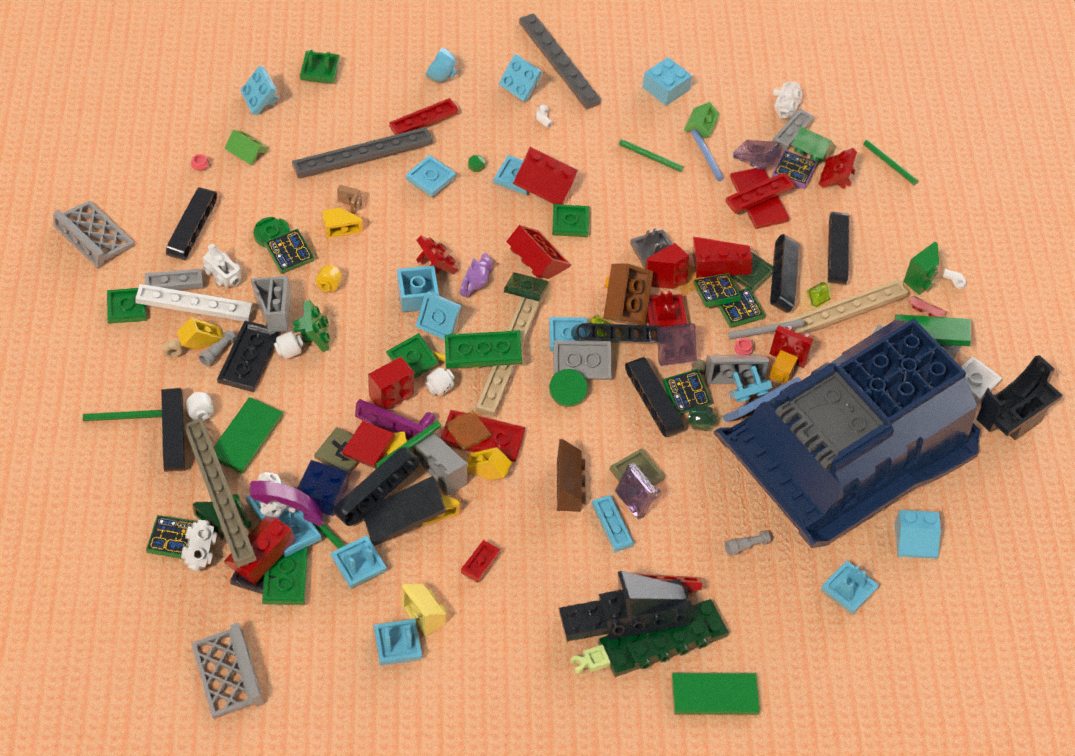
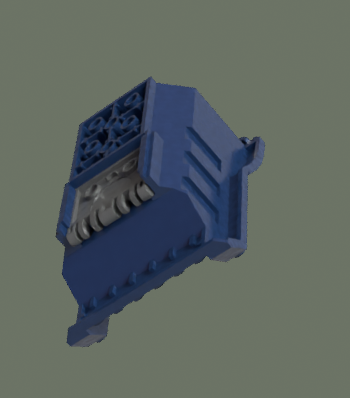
(860, 432)

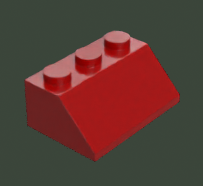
(545, 176)
(537, 252)
(268, 542)

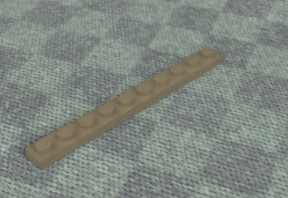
(220, 493)

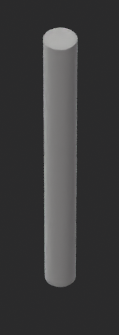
(764, 329)

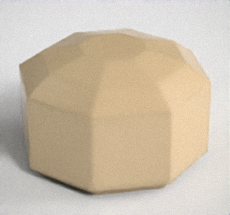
(172, 349)

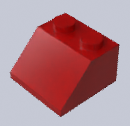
(669, 267)

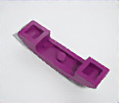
(266, 491)

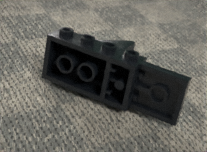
(639, 600)

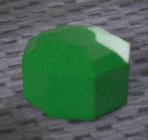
(476, 163)

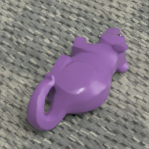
(477, 275)

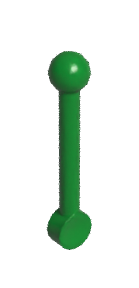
(247, 524)

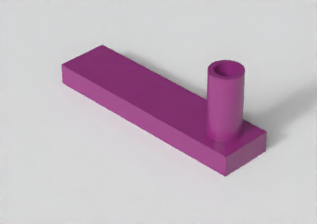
(391, 421)

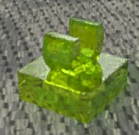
(818, 294)

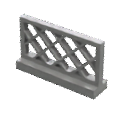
(82, 240)
(242, 660)

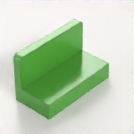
(703, 119)
(245, 146)

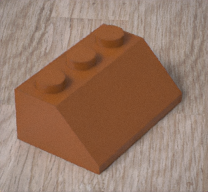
(628, 294)

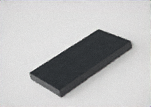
(248, 357)
(404, 510)

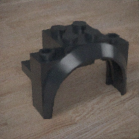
(1022, 402)

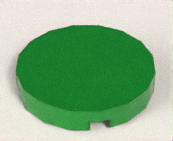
(268, 229)
(568, 387)

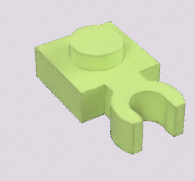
(593, 659)

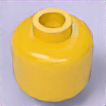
(328, 278)

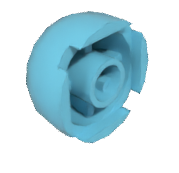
(442, 66)

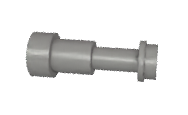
(208, 356)
(734, 546)

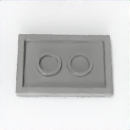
(586, 357)

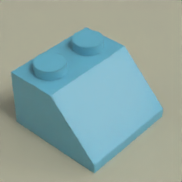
(917, 534)

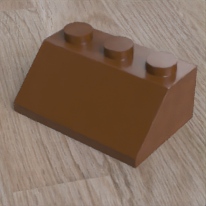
(570, 477)

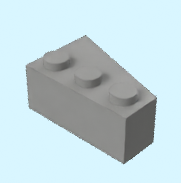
(273, 299)
(442, 463)

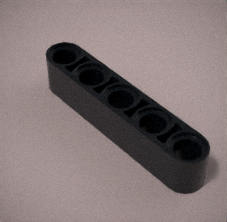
(191, 223)
(838, 248)
(784, 273)
(609, 333)
(654, 397)
(172, 429)
(376, 486)

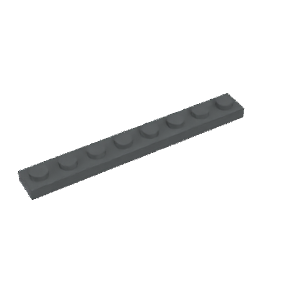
(560, 61)
(361, 152)

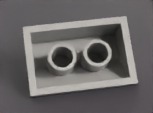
(720, 368)

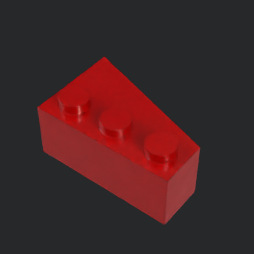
(720, 258)

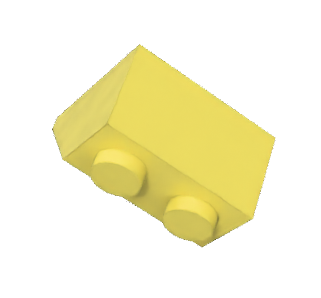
(422, 607)

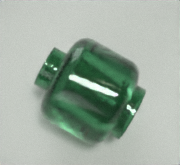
(702, 418)

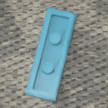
(612, 523)

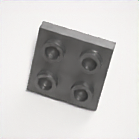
(649, 244)

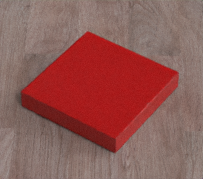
(368, 444)

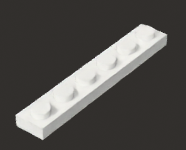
(193, 303)

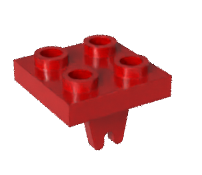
(838, 169)
(436, 254)
(666, 310)
(792, 343)

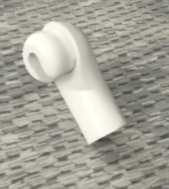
(541, 116)
(957, 278)

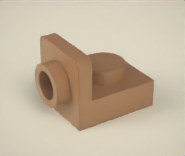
(349, 196)

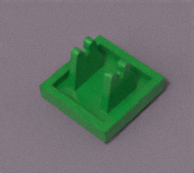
(319, 67)
(313, 326)

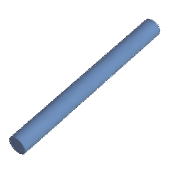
(707, 155)

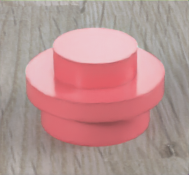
(199, 162)
(743, 347)

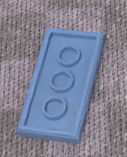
(753, 404)

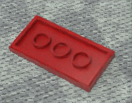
(766, 213)
(504, 436)

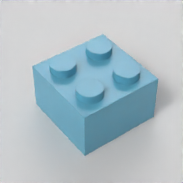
(667, 81)
(414, 284)

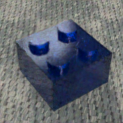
(324, 485)

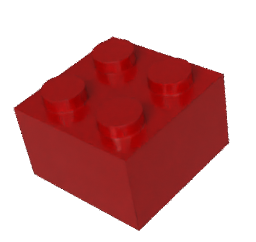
(391, 384)

